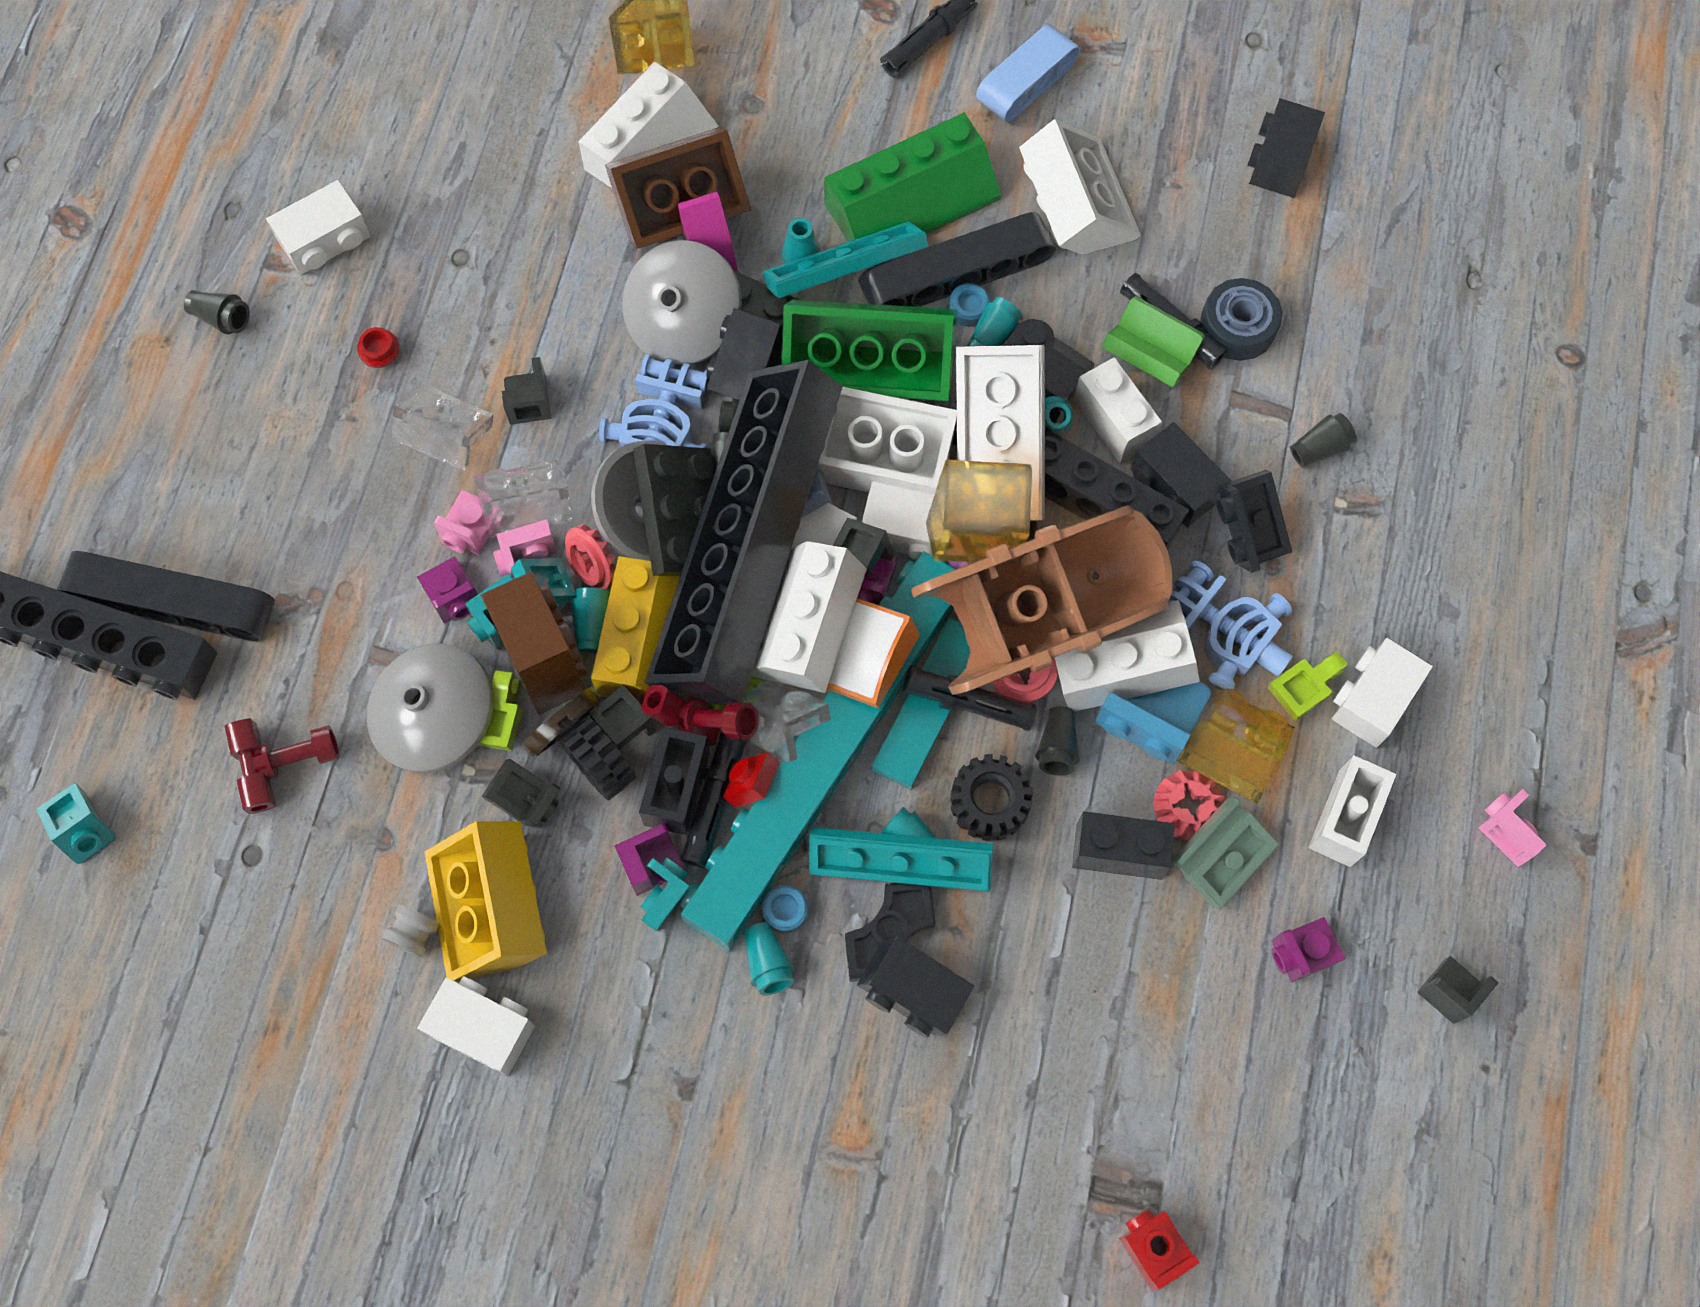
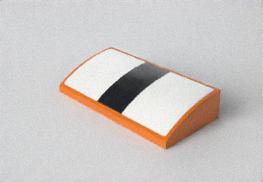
(872, 652)

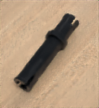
(941, 22)
(1210, 350)
(1017, 713)
(711, 803)

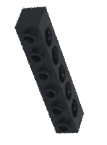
(1095, 487)
(179, 673)

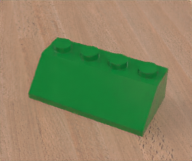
(919, 180)
(875, 346)

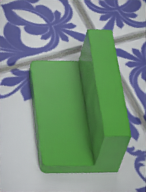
(1154, 341)

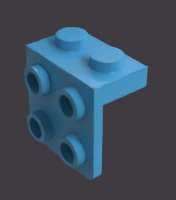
(1157, 720)

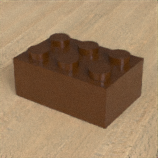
(658, 179)
(537, 641)

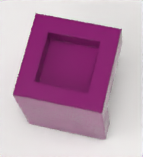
(640, 850)

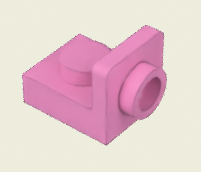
(464, 525)
(526, 542)
(1512, 834)

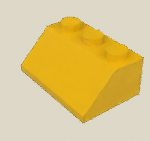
(631, 627)
(485, 900)

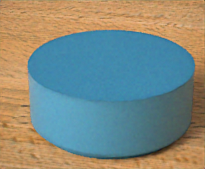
(970, 303)
(785, 909)

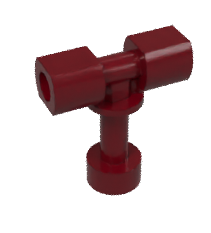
(670, 709)
(261, 763)

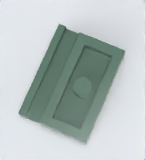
(1224, 853)

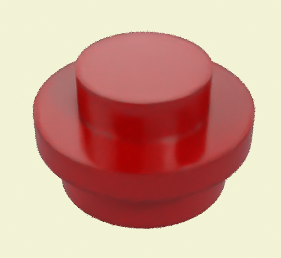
(378, 347)

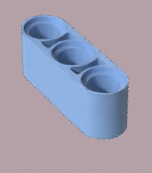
(1027, 73)

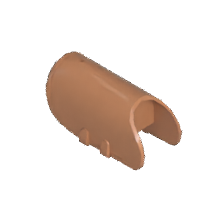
(1041, 596)

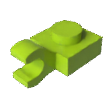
(1306, 687)
(505, 716)

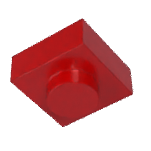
(751, 779)

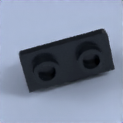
(1254, 520)

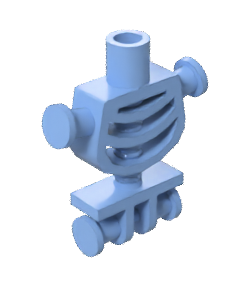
(650, 417)
(1261, 650)

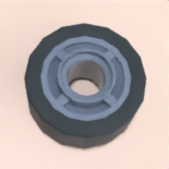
(1249, 301)

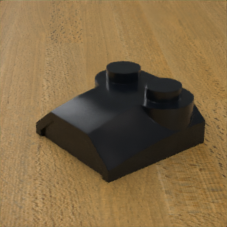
(1062, 362)

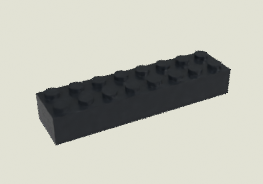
(745, 534)

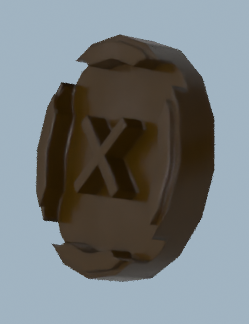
(560, 722)

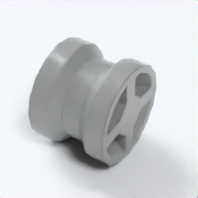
(410, 931)

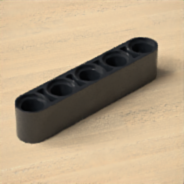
(967, 259)
(168, 596)

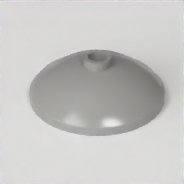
(704, 293)
(614, 503)
(446, 719)

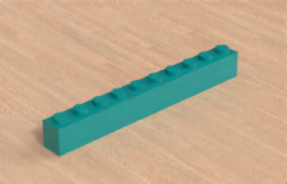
(801, 789)

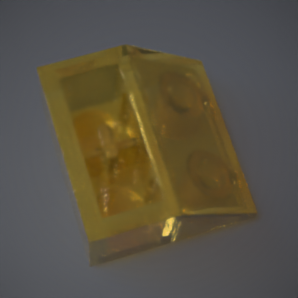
(651, 33)
(979, 509)
(1237, 743)

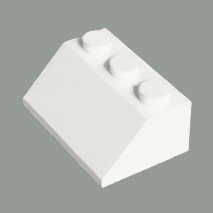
(648, 115)
(1078, 189)
(886, 442)
(809, 616)
(1131, 662)

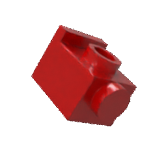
(1156, 1269)

